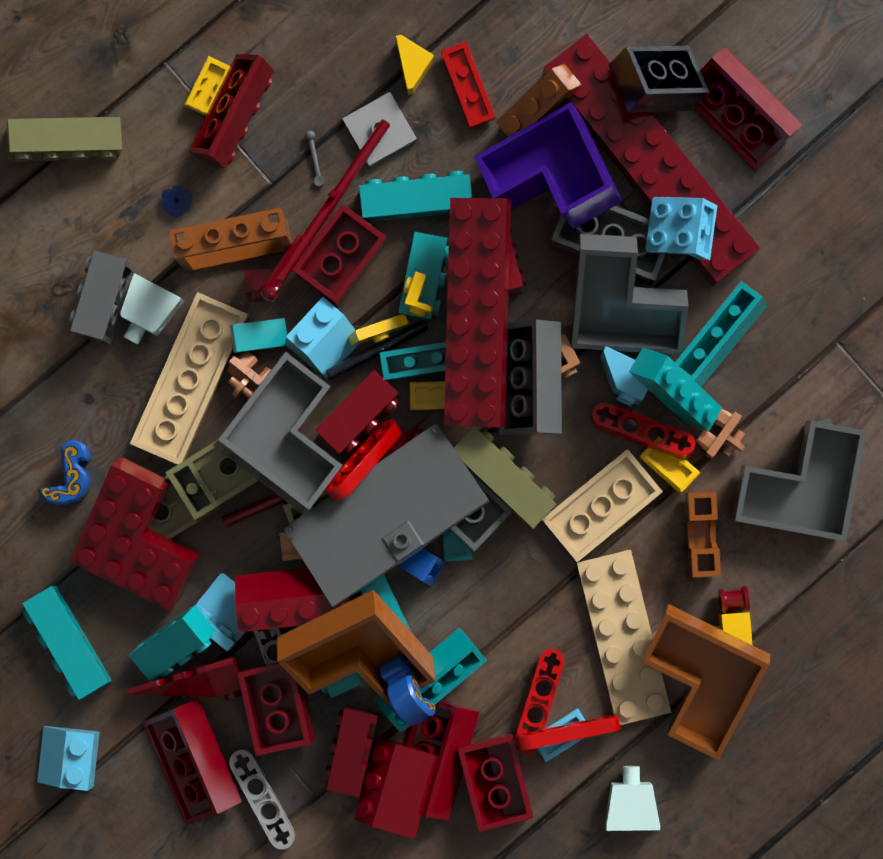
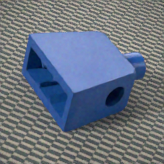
(423, 566)

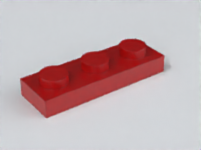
(468, 85)

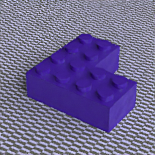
(554, 156)

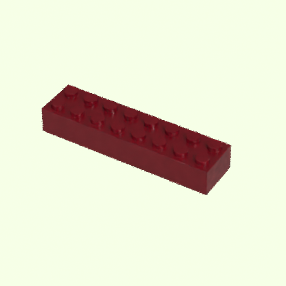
(477, 312)

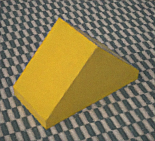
(414, 62)

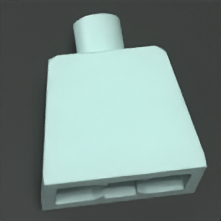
(148, 308)
(631, 804)

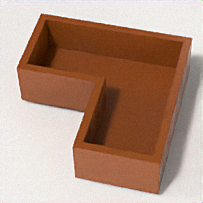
(351, 641)
(719, 675)

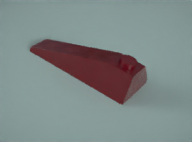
(204, 681)

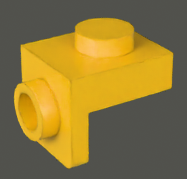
(414, 288)

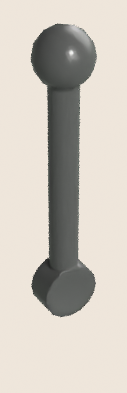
(318, 180)

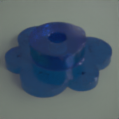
(169, 197)

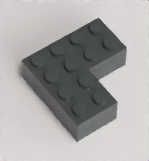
(614, 311)
(266, 436)
(817, 497)

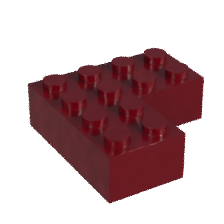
(120, 539)

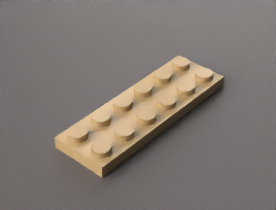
(188, 380)
(622, 635)

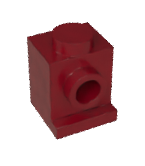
(253, 281)

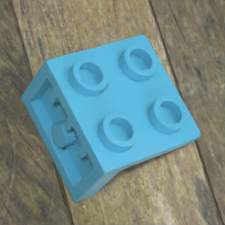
(681, 226)
(220, 611)

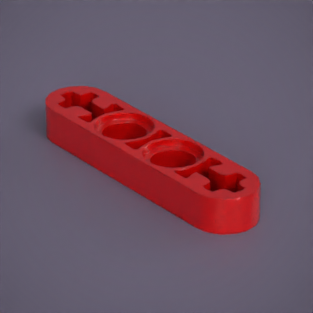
(645, 425)
(363, 460)
(535, 700)
(567, 732)

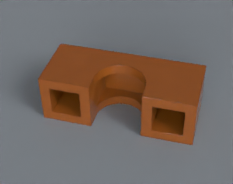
(546, 94)
(701, 534)

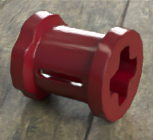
(734, 599)

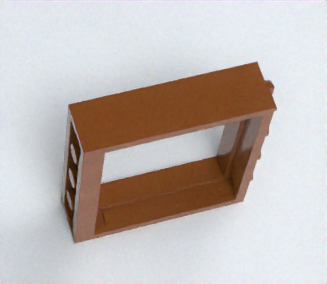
(230, 240)

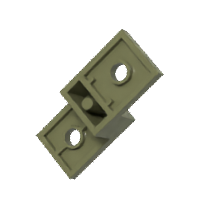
(199, 490)

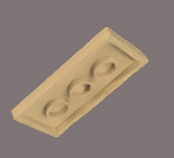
(602, 505)

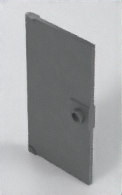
(387, 516)

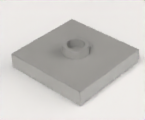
(365, 120)

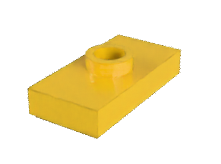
(207, 85)
(378, 331)
(427, 396)
(674, 471)

